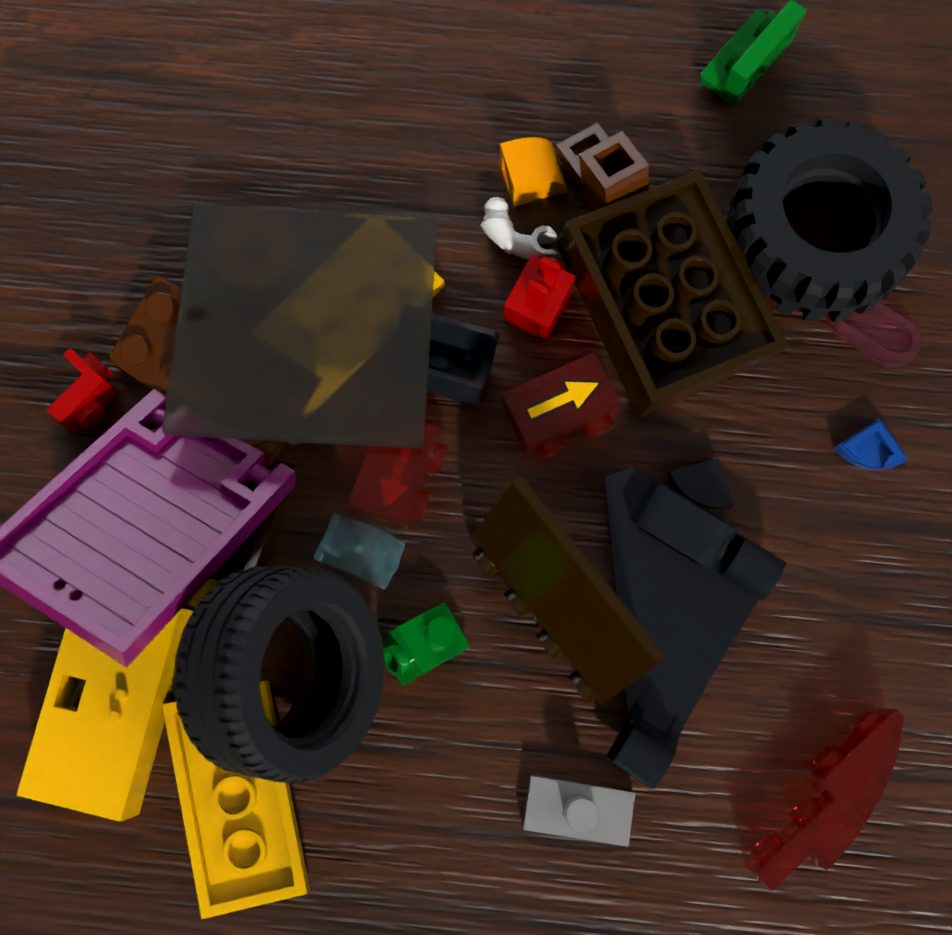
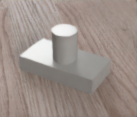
(579, 810)

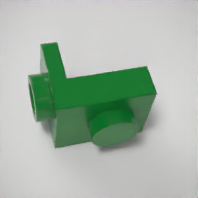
(423, 644)

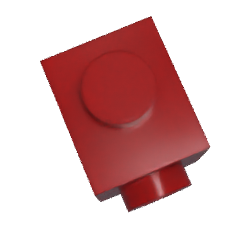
(86, 398)

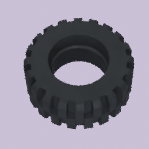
(863, 175)

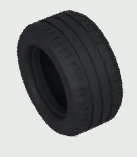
(222, 665)

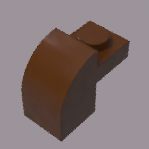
(604, 166)

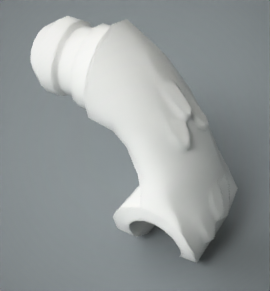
(500, 230)

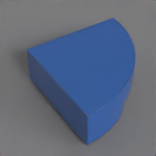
(872, 448)

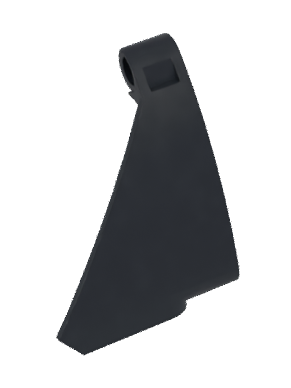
(691, 591)

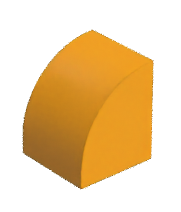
(530, 170)

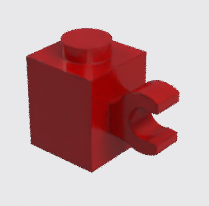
(539, 296)

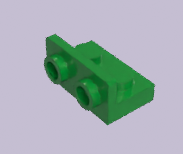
(751, 52)

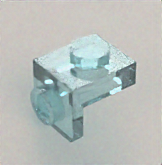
(360, 550)

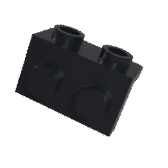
(460, 358)

